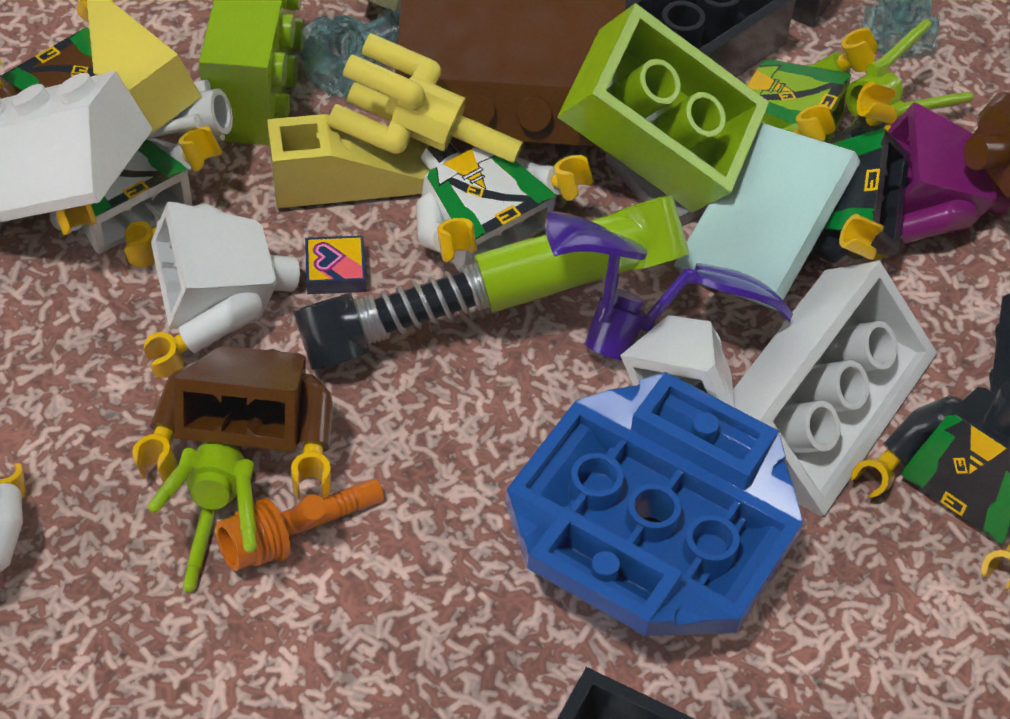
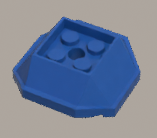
(668, 457)

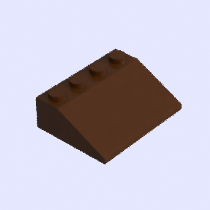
(509, 57)

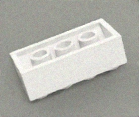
(66, 143)
(836, 377)

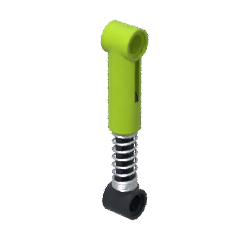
(499, 280)

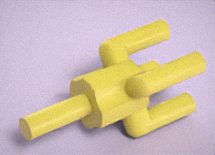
(412, 106)

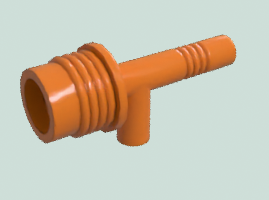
(276, 527)

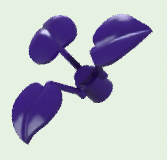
(618, 311)

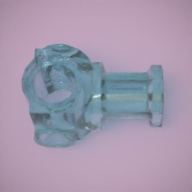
(895, 18)
(334, 40)

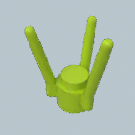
(878, 73)
(214, 479)

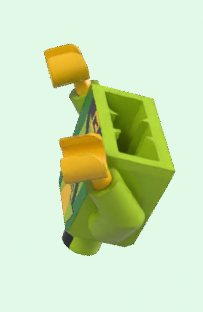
(812, 96)

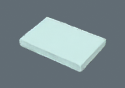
(773, 209)

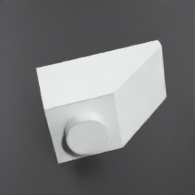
(685, 350)

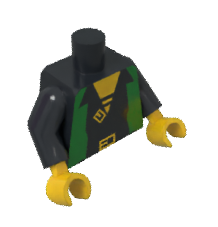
(872, 205)
(960, 458)

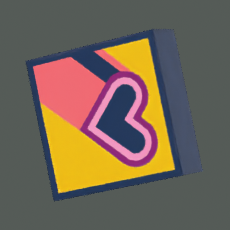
(335, 264)

